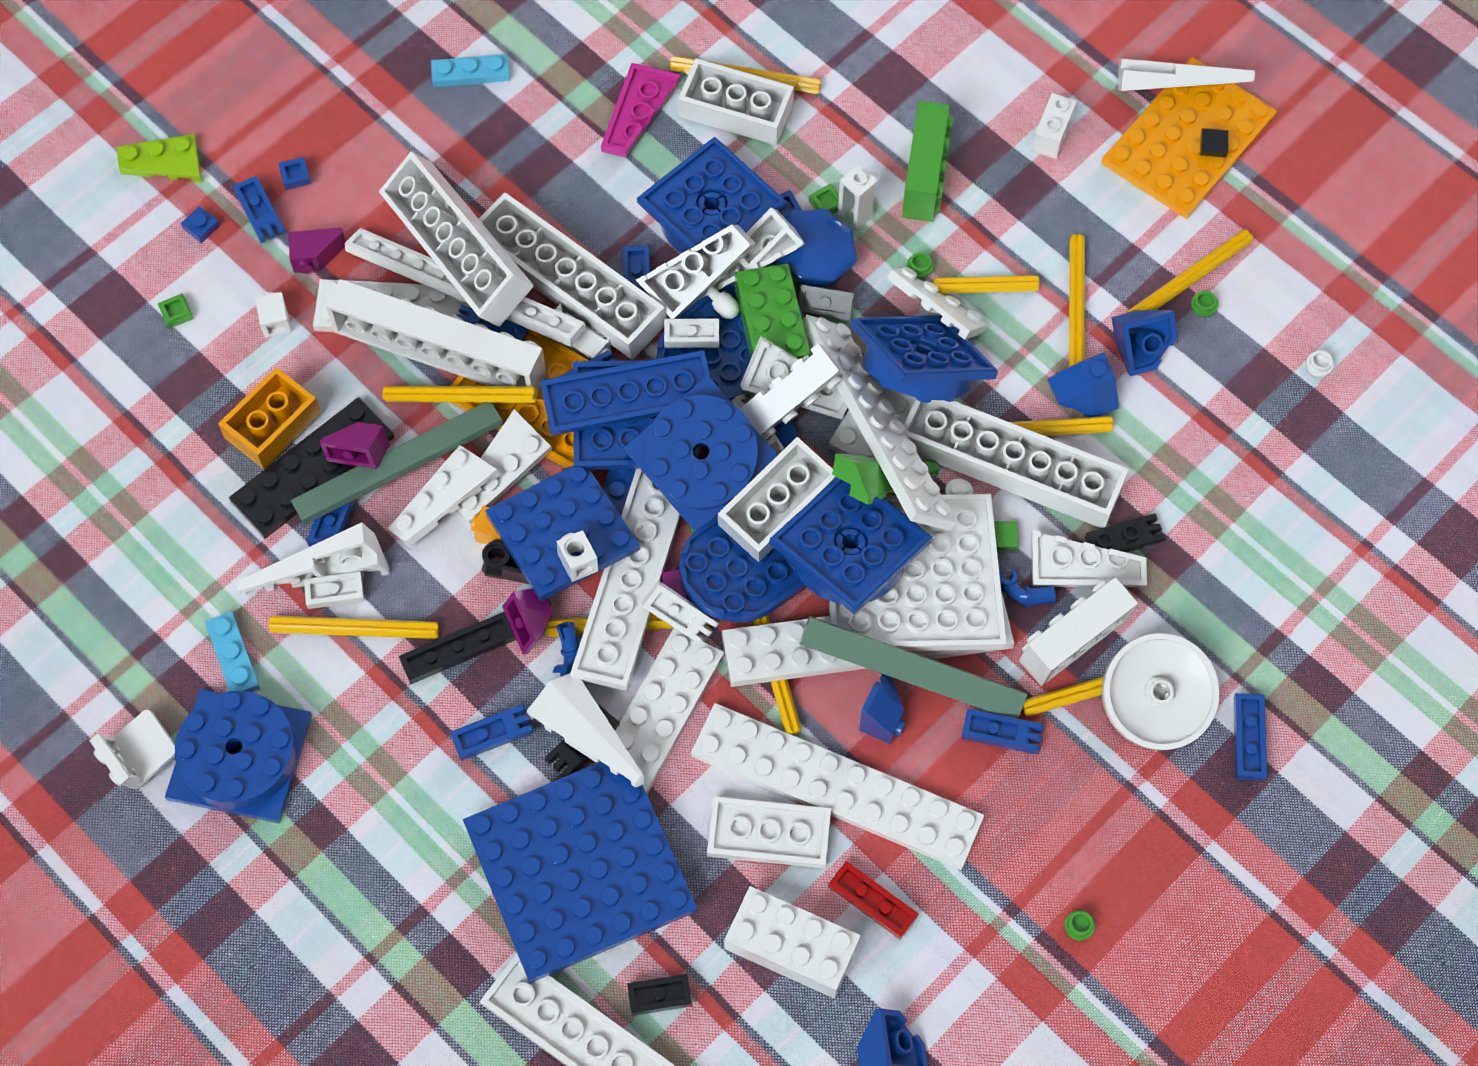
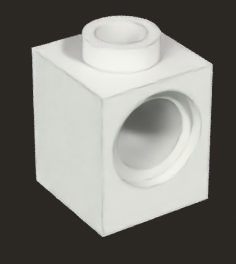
(273, 314)
(581, 565)

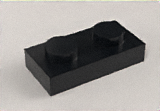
(659, 994)

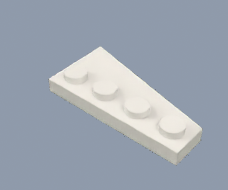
(953, 314)
(452, 483)

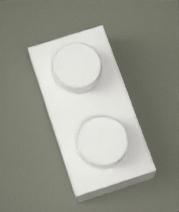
(691, 333)
(334, 590)

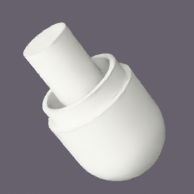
(724, 303)

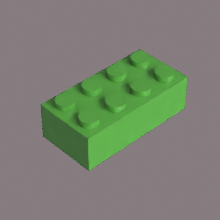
(927, 161)
(771, 309)

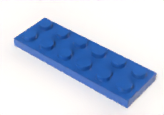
(620, 392)

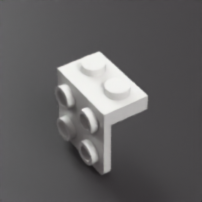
(135, 751)

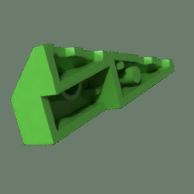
(866, 476)

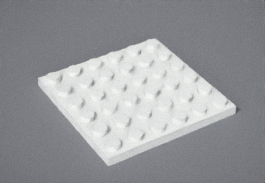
(946, 593)

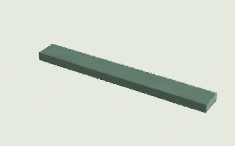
(397, 462)
(912, 668)

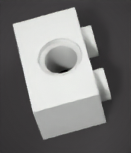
(1054, 125)

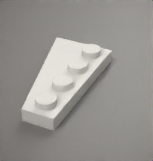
(772, 361)
(513, 454)
(1077, 564)

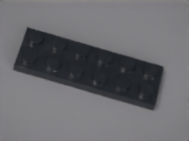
(268, 496)

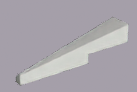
(1153, 75)
(773, 240)
(340, 554)
(574, 714)

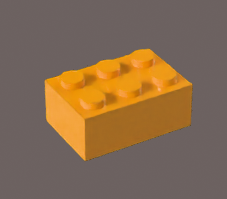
(270, 418)

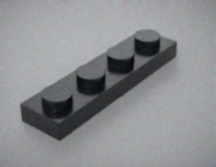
(457, 648)

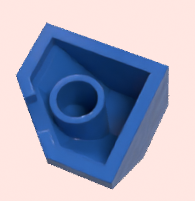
(1144, 338)
(1087, 387)
(883, 712)
(890, 1042)

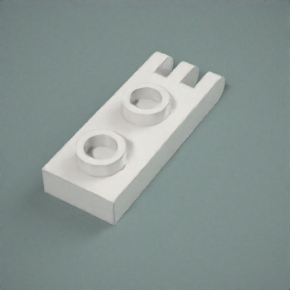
(678, 612)

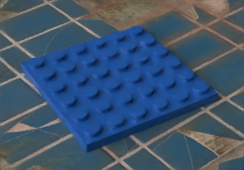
(578, 868)

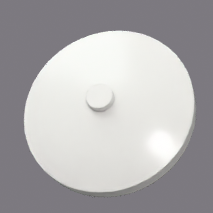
(1160, 691)

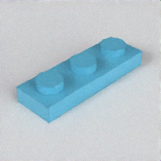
(470, 70)
(232, 653)

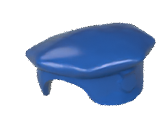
(827, 248)

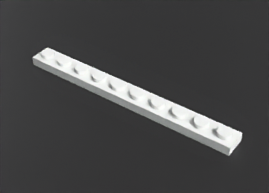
(425, 271)

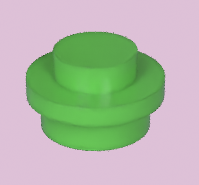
(921, 264)
(1204, 304)
(1079, 925)

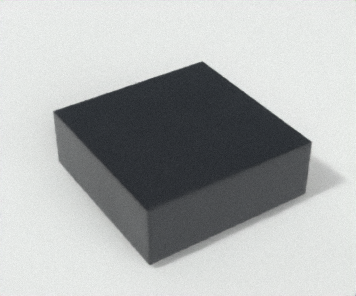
(1214, 142)

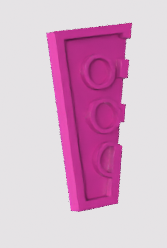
(638, 104)

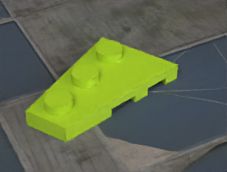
(164, 157)

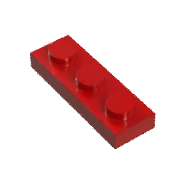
(873, 900)

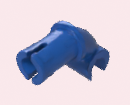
(1026, 595)
(569, 647)

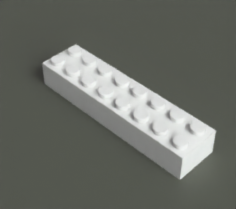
(456, 239)
(575, 277)
(434, 337)
(1016, 460)

